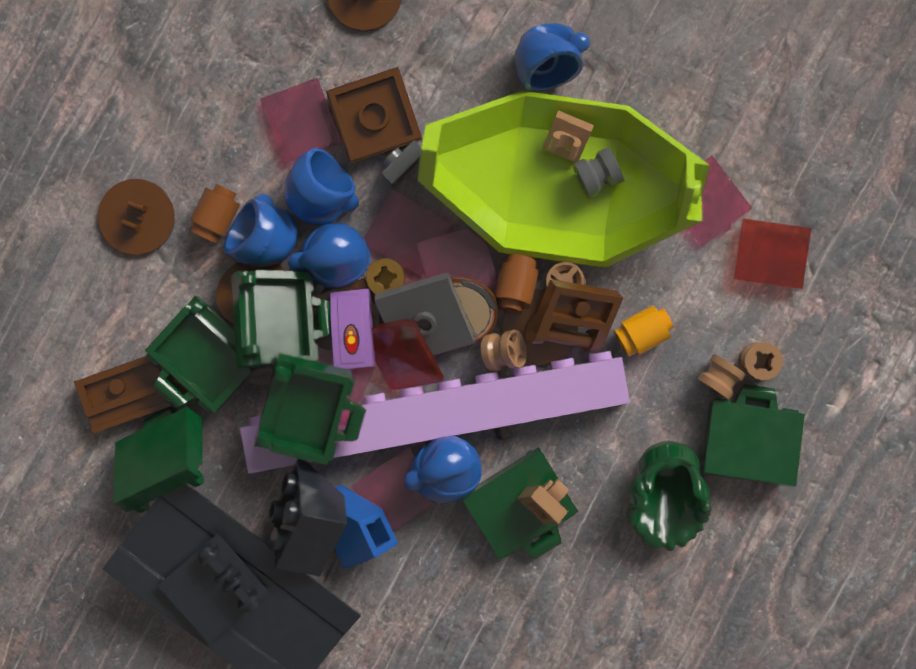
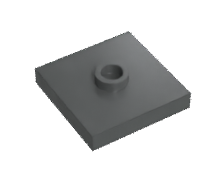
(433, 307)

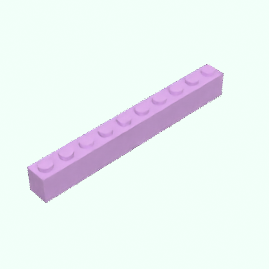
(470, 407)

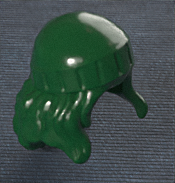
(668, 496)

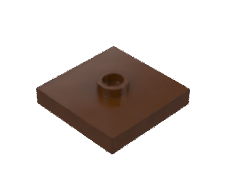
(374, 115)

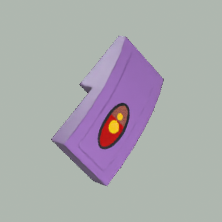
(352, 329)

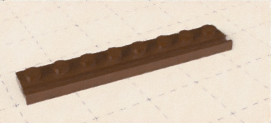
(129, 390)

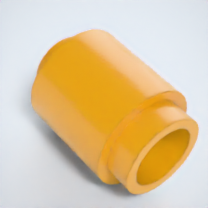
(644, 330)

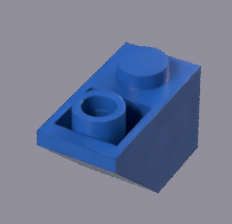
(366, 531)

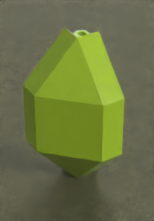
(528, 200)

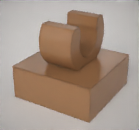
(568, 136)
(544, 501)

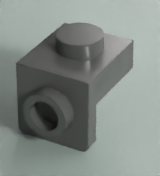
(400, 163)

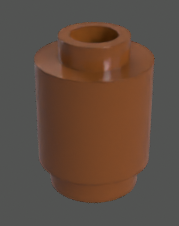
(214, 213)
(516, 283)

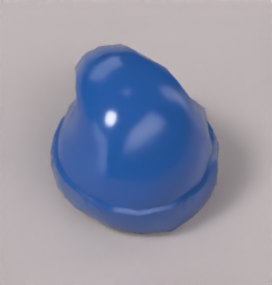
(549, 56)
(319, 188)
(261, 233)
(333, 256)
(445, 470)

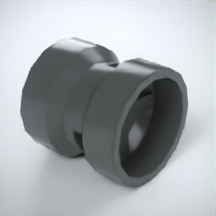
(598, 172)

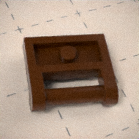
(574, 306)

